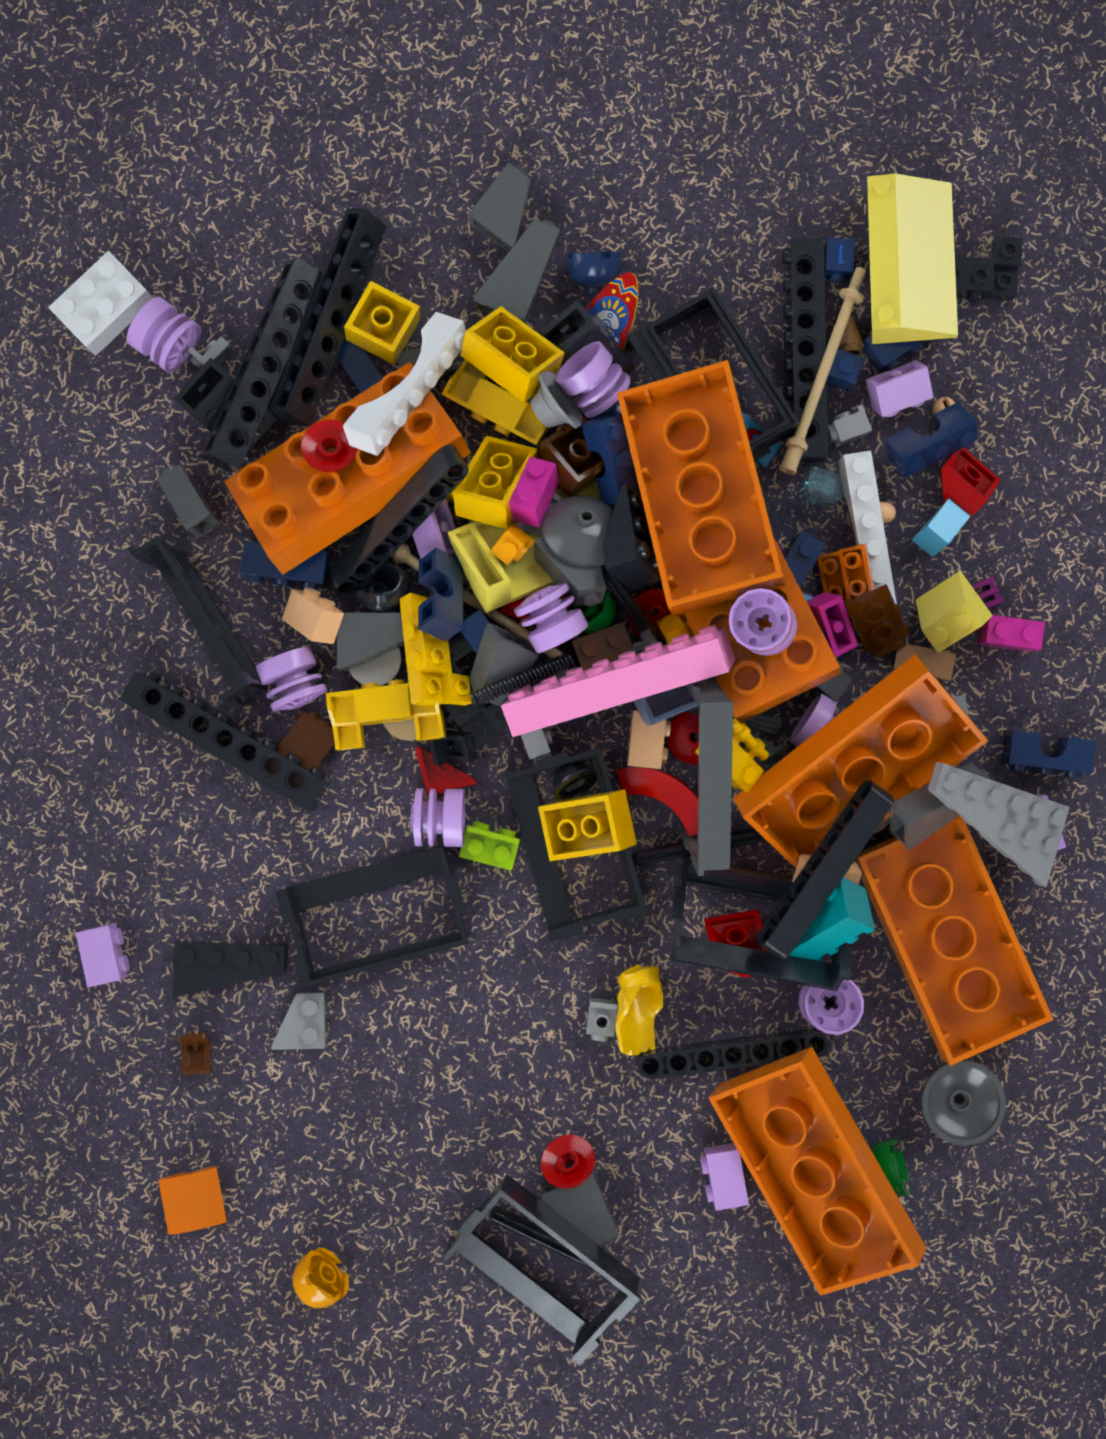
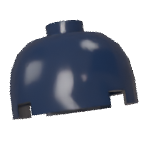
(594, 268)

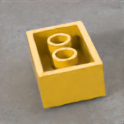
(510, 353)
(491, 482)
(587, 825)

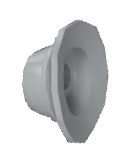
(553, 405)

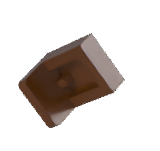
(196, 1053)

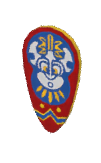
(617, 306)

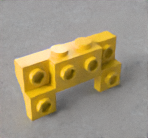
(491, 403)
(429, 662)
(379, 705)

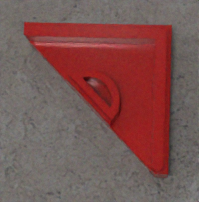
(441, 776)

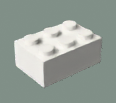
(101, 303)

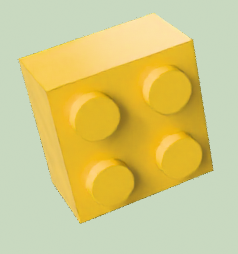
(382, 322)

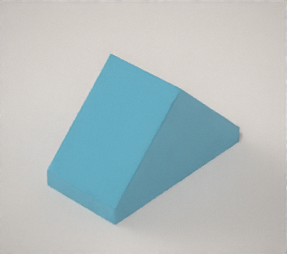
(941, 528)

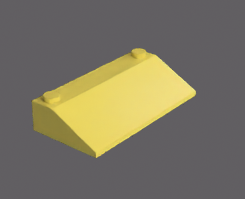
(911, 259)
(491, 578)

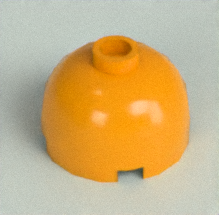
(319, 1280)

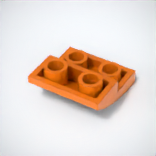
(846, 572)
(192, 1200)

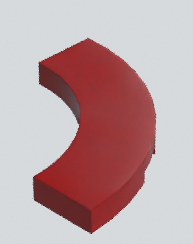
(664, 788)

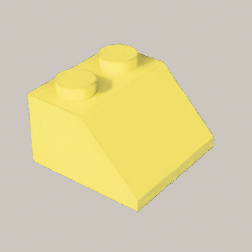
(951, 611)

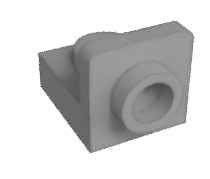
(217, 350)

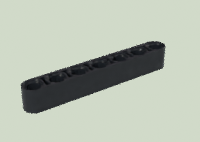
(397, 521)
(825, 869)
(719, 1048)

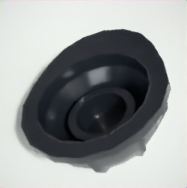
(572, 781)

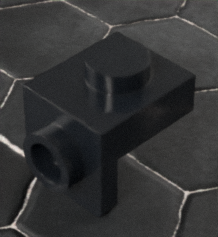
(455, 746)

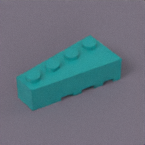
(839, 921)

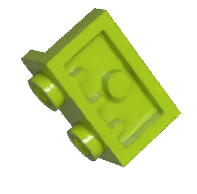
(490, 846)

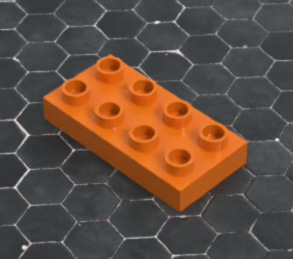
(700, 488)
(305, 510)
(766, 681)
(882, 737)
(953, 941)
(817, 1173)

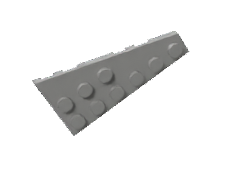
(1008, 818)

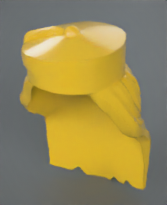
(638, 1005)

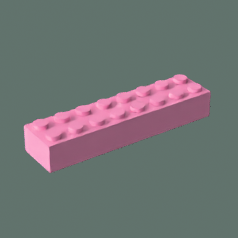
(619, 681)

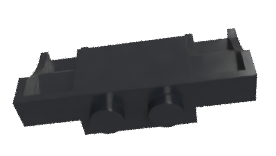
(990, 277)
(481, 721)

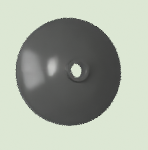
(572, 537)
(975, 1115)

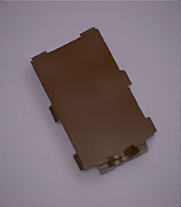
(877, 621)
(309, 740)

